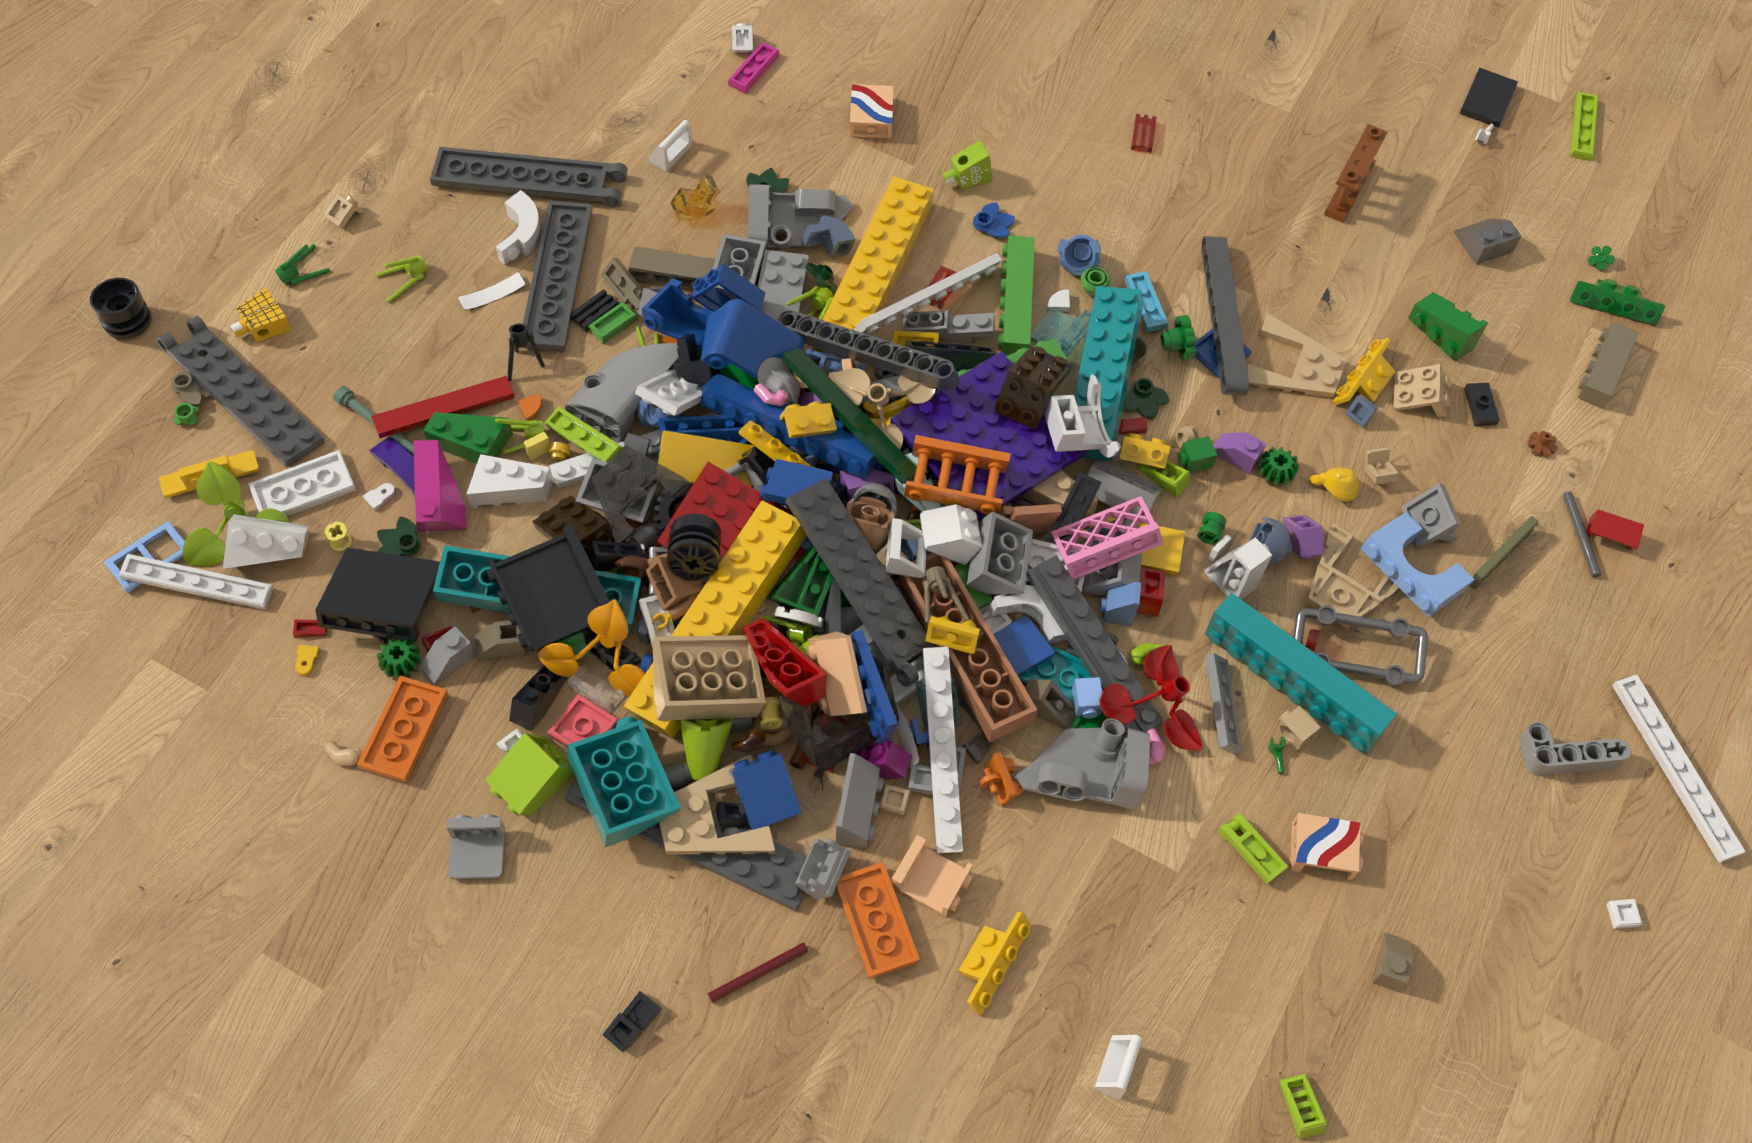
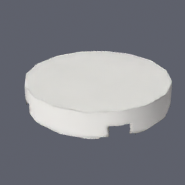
(799, 617)

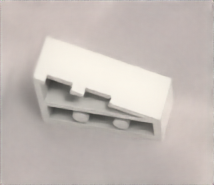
(508, 481)
(262, 541)
(1240, 569)

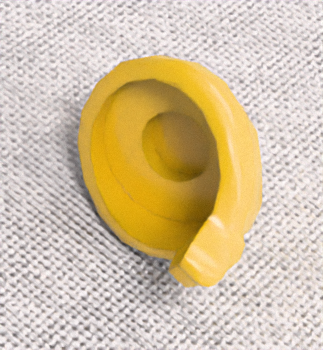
(889, 410)
(1339, 482)

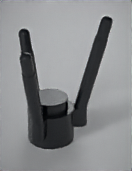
(518, 338)

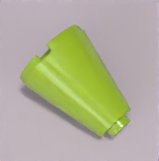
(704, 744)

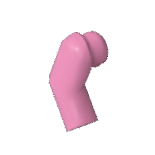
(767, 397)
(1157, 747)

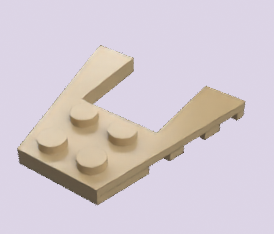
(1316, 369)
(1337, 589)
(693, 826)

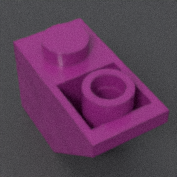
(888, 757)

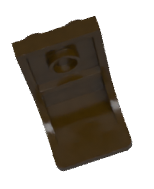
(1031, 385)
(585, 522)

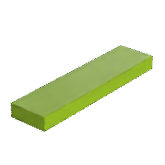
(1584, 126)
(582, 435)

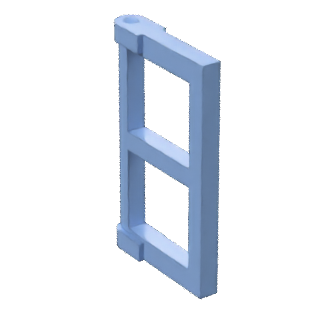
(139, 545)

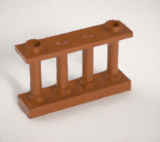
(1355, 173)

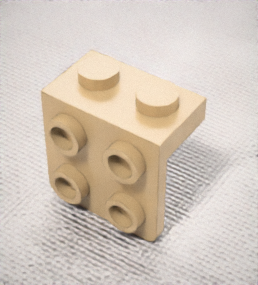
(1422, 388)

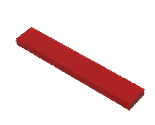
(455, 402)

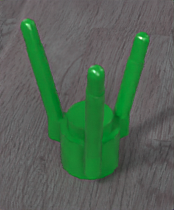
(287, 271)

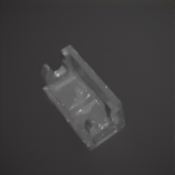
(596, 690)

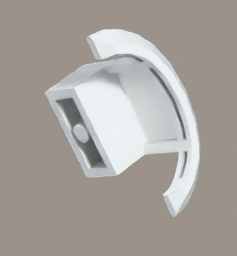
(1079, 426)

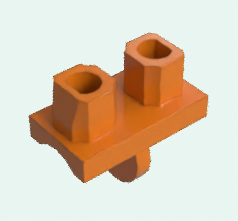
(998, 779)

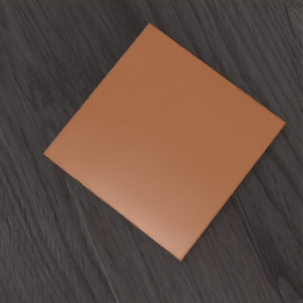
(1037, 518)

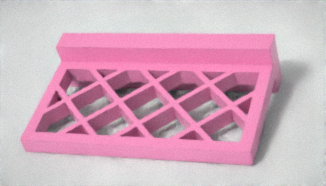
(1111, 549)

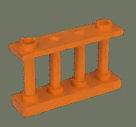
(961, 454)

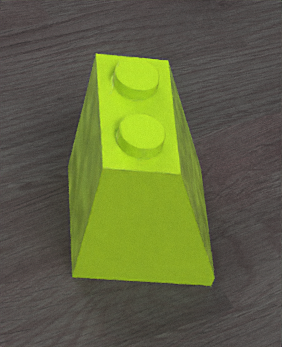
(530, 774)

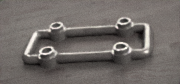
(1397, 628)

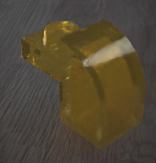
(696, 203)

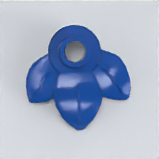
(993, 221)

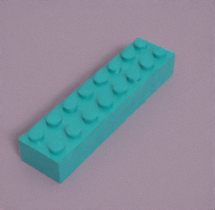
(1110, 354)
(465, 582)
(1299, 673)

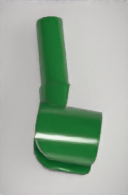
(1277, 751)

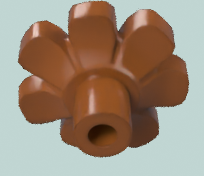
(1543, 443)

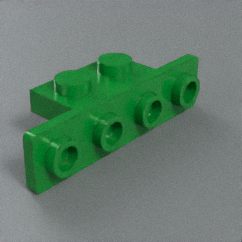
(1617, 299)

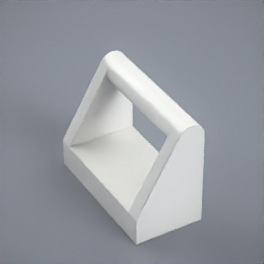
(672, 147)
(897, 564)
(1118, 1065)

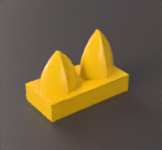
(952, 634)

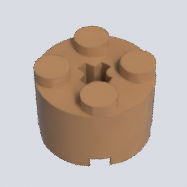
(872, 520)

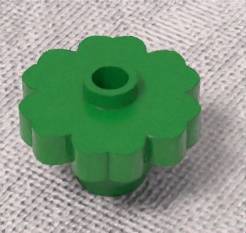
(1180, 338)

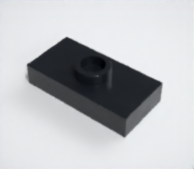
(1481, 404)

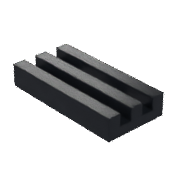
(592, 308)

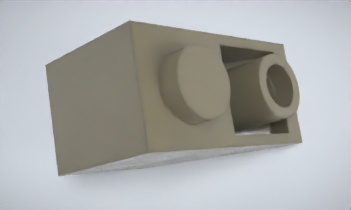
(498, 641)

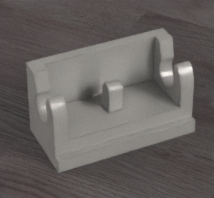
(822, 868)

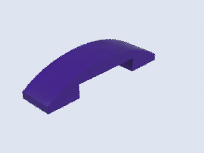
(397, 459)

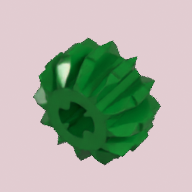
(1278, 466)
(408, 658)

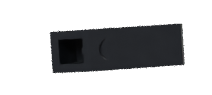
(535, 698)

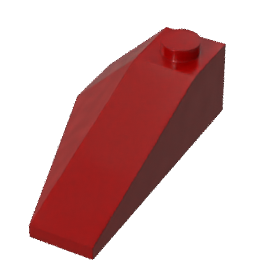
(785, 664)

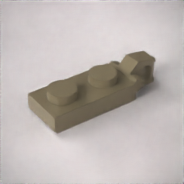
(623, 283)

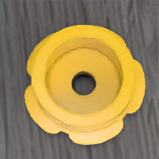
(559, 451)

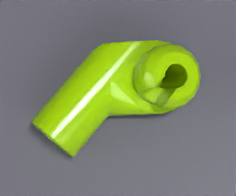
(1142, 651)

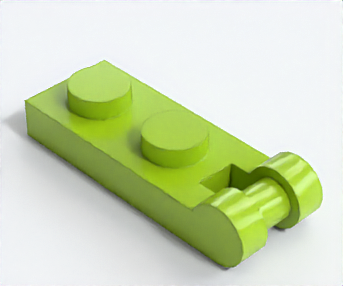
(1253, 848)

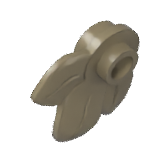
(188, 389)

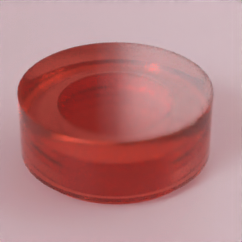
(1312, 639)

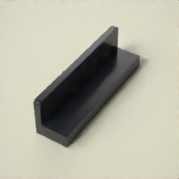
(959, 354)

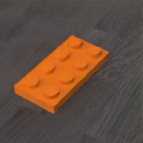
(402, 729)
(876, 920)

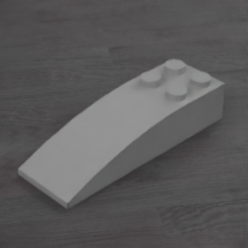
(782, 279)

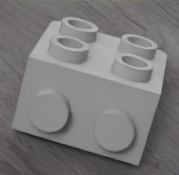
(476, 847)

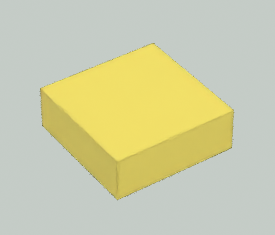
(537, 445)

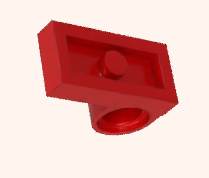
(1151, 591)

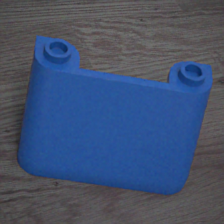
(676, 314)
(745, 338)

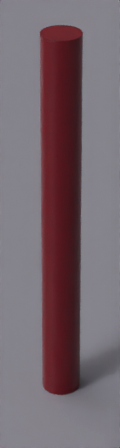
(757, 972)

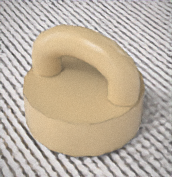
(1186, 434)

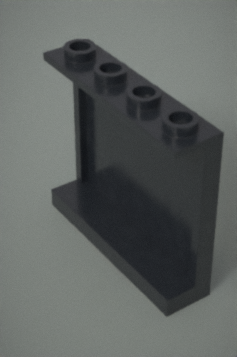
(548, 590)
(377, 594)

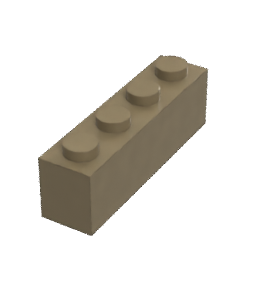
(660, 267)
(1607, 364)

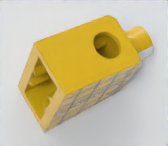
(260, 318)

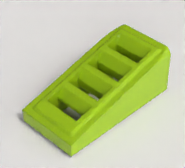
(1175, 484)
(1311, 1128)

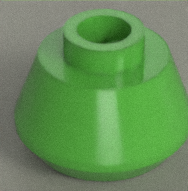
(1094, 277)

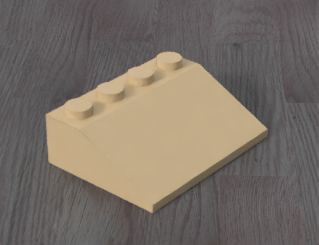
(706, 678)

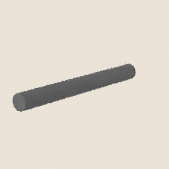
(1582, 534)

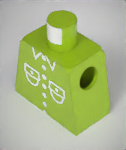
(969, 167)

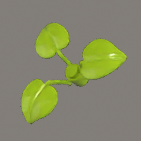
(216, 487)

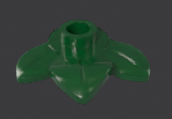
(768, 178)
(823, 275)
(1145, 401)
(396, 539)

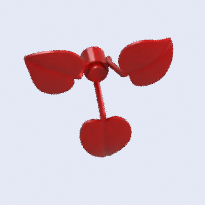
(1160, 667)

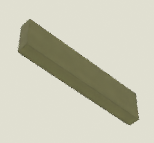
(1504, 551)

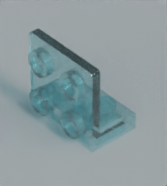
(1062, 327)

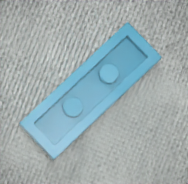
(1152, 314)

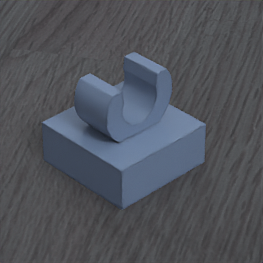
(1361, 410)

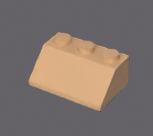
(843, 687)

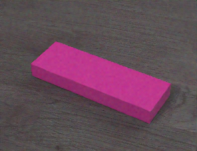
(753, 67)

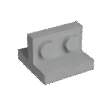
(1435, 514)

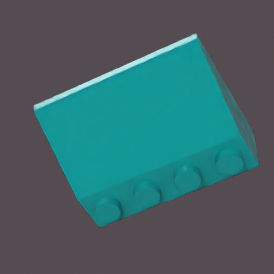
(622, 782)

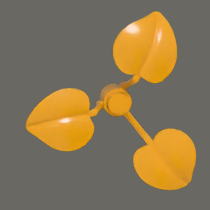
(612, 628)

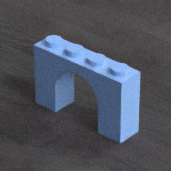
(1425, 590)

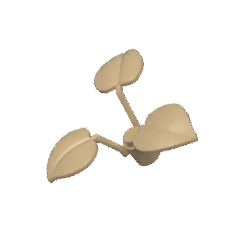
(856, 384)

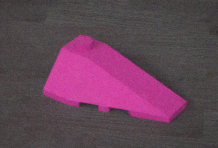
(436, 492)

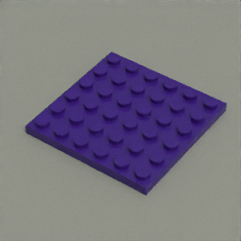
(970, 418)

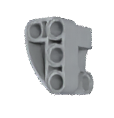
(790, 213)
(609, 395)
(1093, 765)

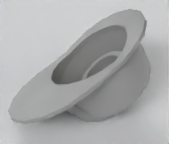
(775, 376)

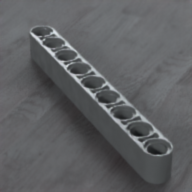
(1224, 316)
(854, 345)

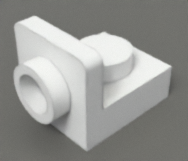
(742, 38)

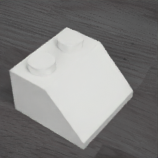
(951, 532)

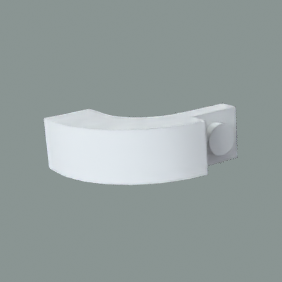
(527, 235)
(1032, 605)

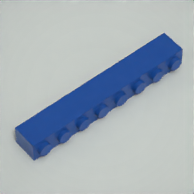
(744, 405)

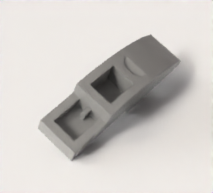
(951, 327)

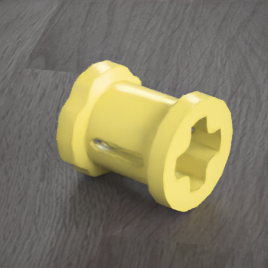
(338, 536)
(770, 714)

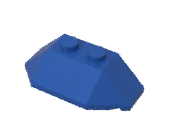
(712, 427)

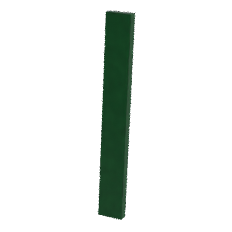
(850, 415)

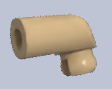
(343, 757)

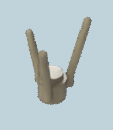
(938, 582)

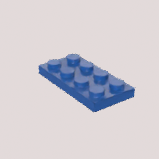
(877, 703)

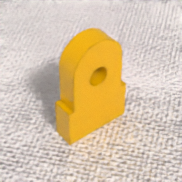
(306, 655)

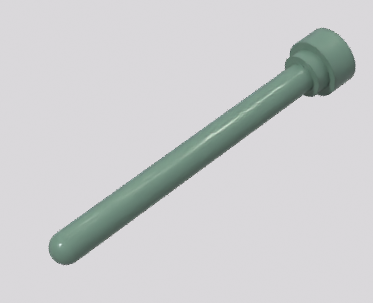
(346, 397)

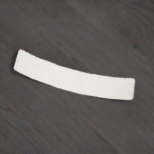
(492, 293)
(907, 738)

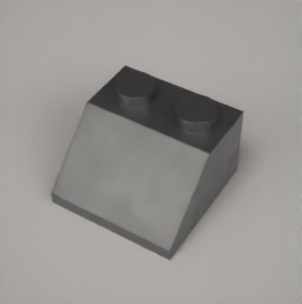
(1489, 239)

